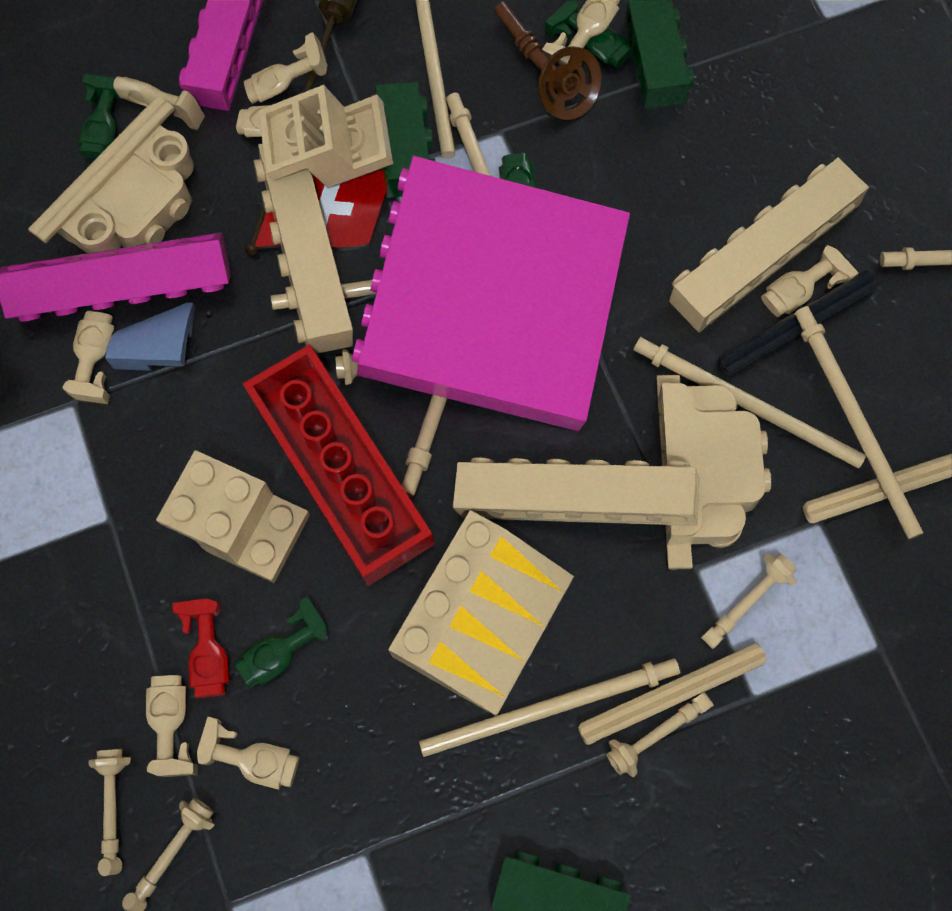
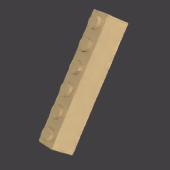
(767, 244)
(306, 259)
(578, 492)

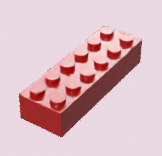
(339, 465)

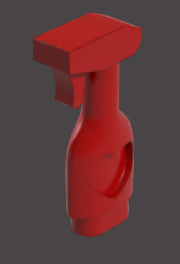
(208, 658)

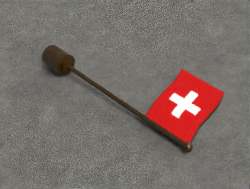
(349, 207)

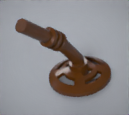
(558, 78)

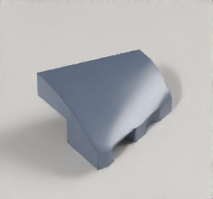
(153, 341)

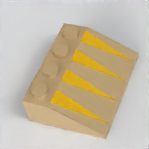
(481, 613)

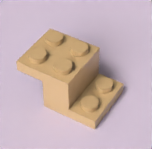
(325, 137)
(233, 516)

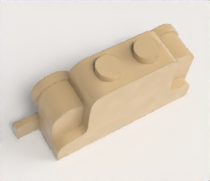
(127, 191)
(725, 447)

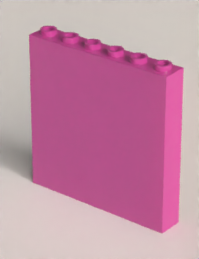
(492, 294)

